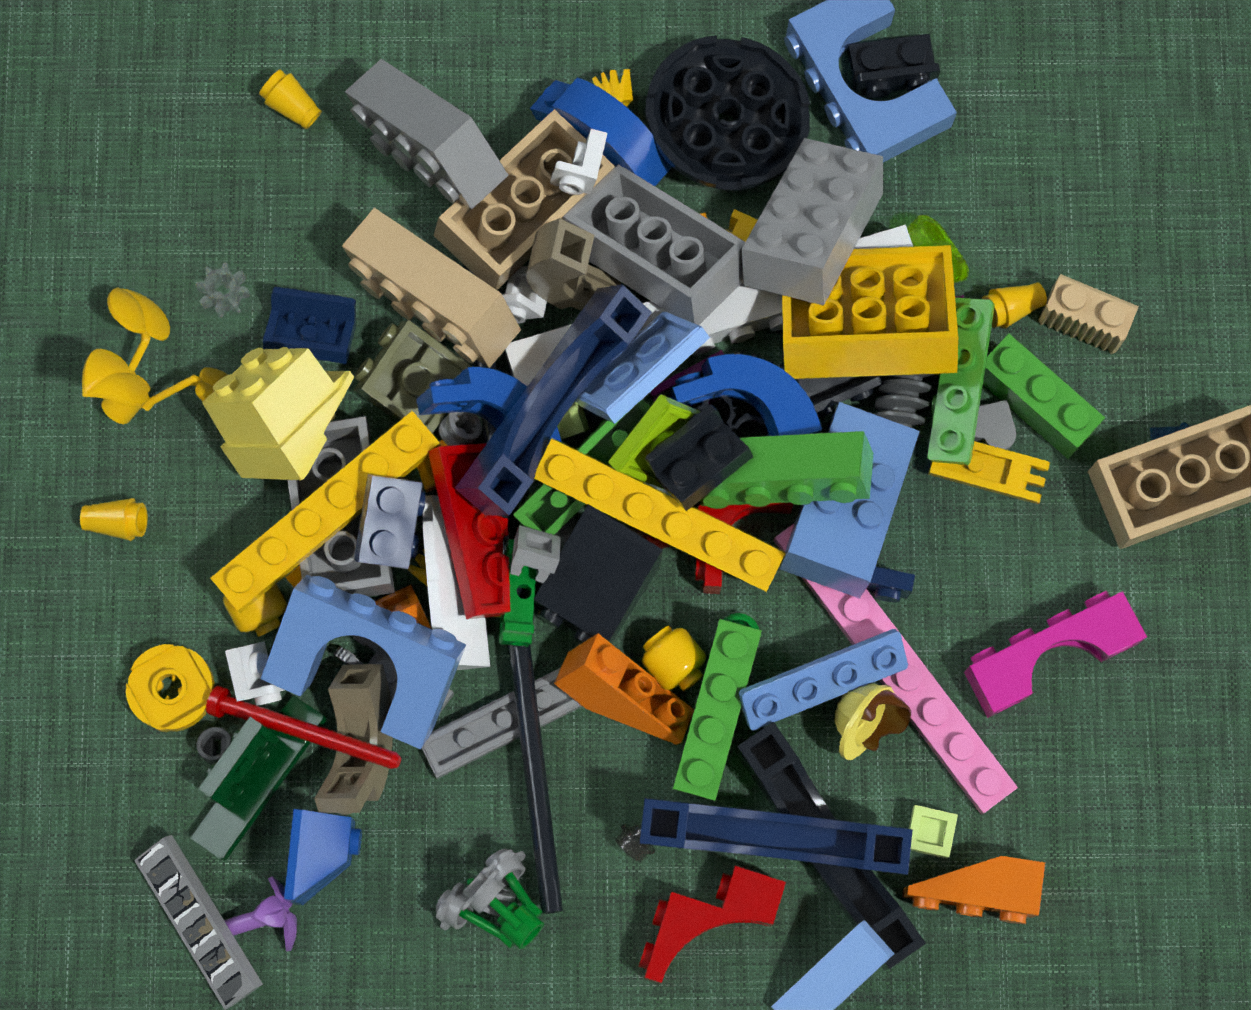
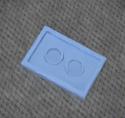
(642, 366)

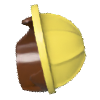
(867, 716)

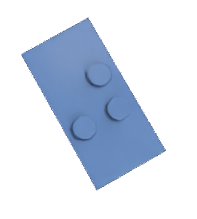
(842, 541)

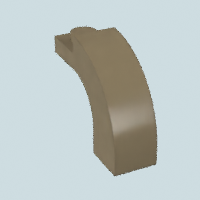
(560, 266)
(360, 706)

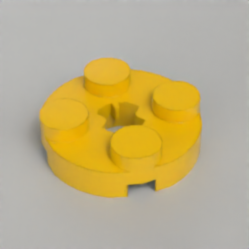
(147, 679)

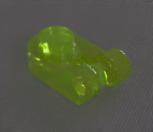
(928, 232)

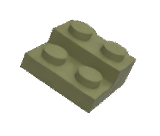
(405, 370)

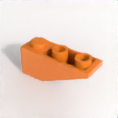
(621, 690)
(995, 885)

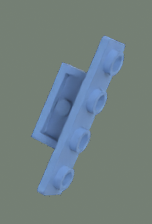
(823, 679)

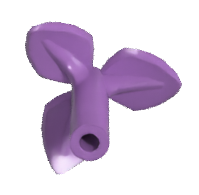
(270, 912)

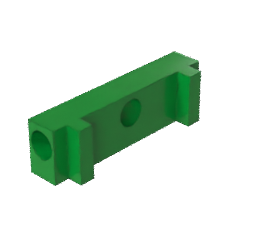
(517, 625)

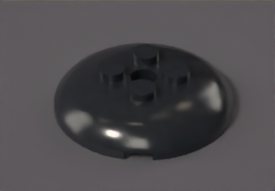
(732, 79)

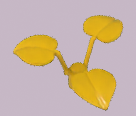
(110, 377)

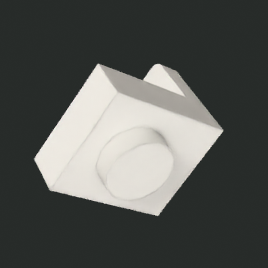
(522, 299)

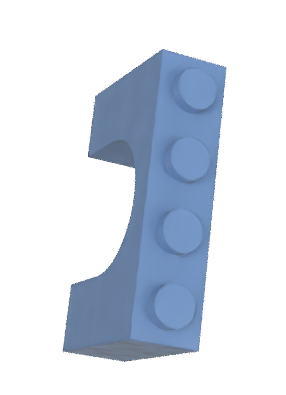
(870, 126)
(421, 656)

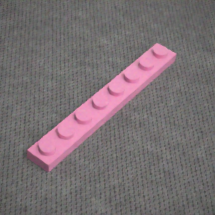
(931, 708)

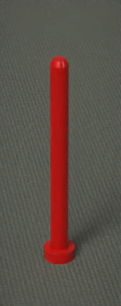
(221, 702)

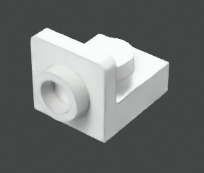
(583, 171)
(246, 669)

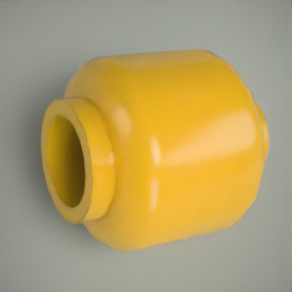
(261, 614)
(674, 658)

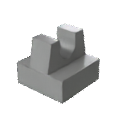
(536, 551)

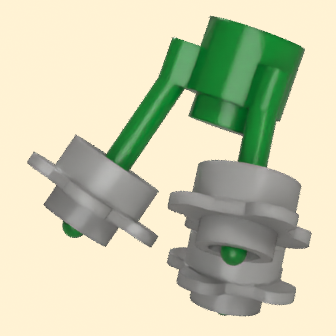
(518, 922)

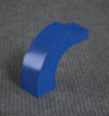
(590, 108)
(759, 383)
(475, 391)

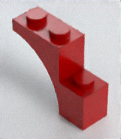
(745, 898)

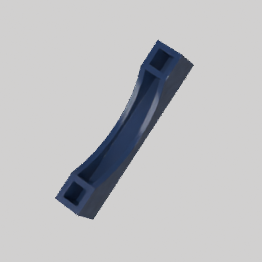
(513, 452)
(776, 835)

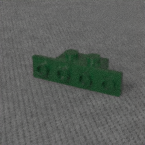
(249, 777)

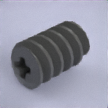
(901, 399)

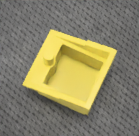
(276, 412)

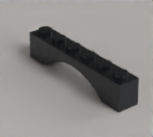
(856, 890)

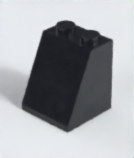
(597, 577)

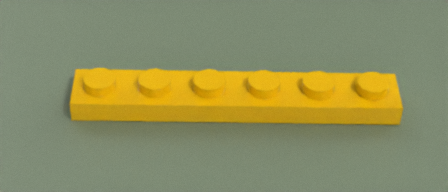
(322, 513)
(659, 514)

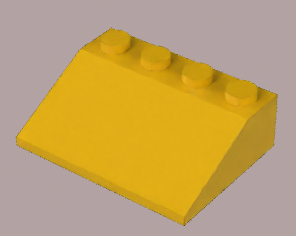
(881, 319)

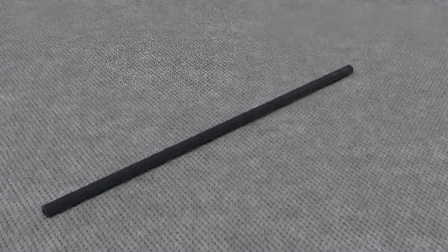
(532, 748)

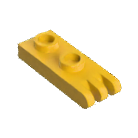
(996, 472)

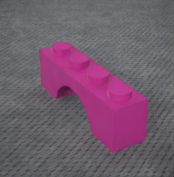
(1101, 630)

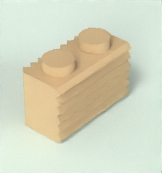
(1088, 314)

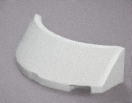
(444, 592)

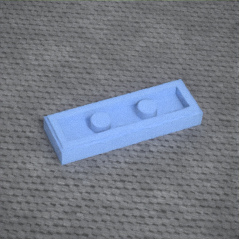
(838, 972)

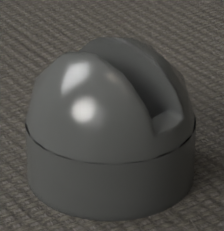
(207, 746)

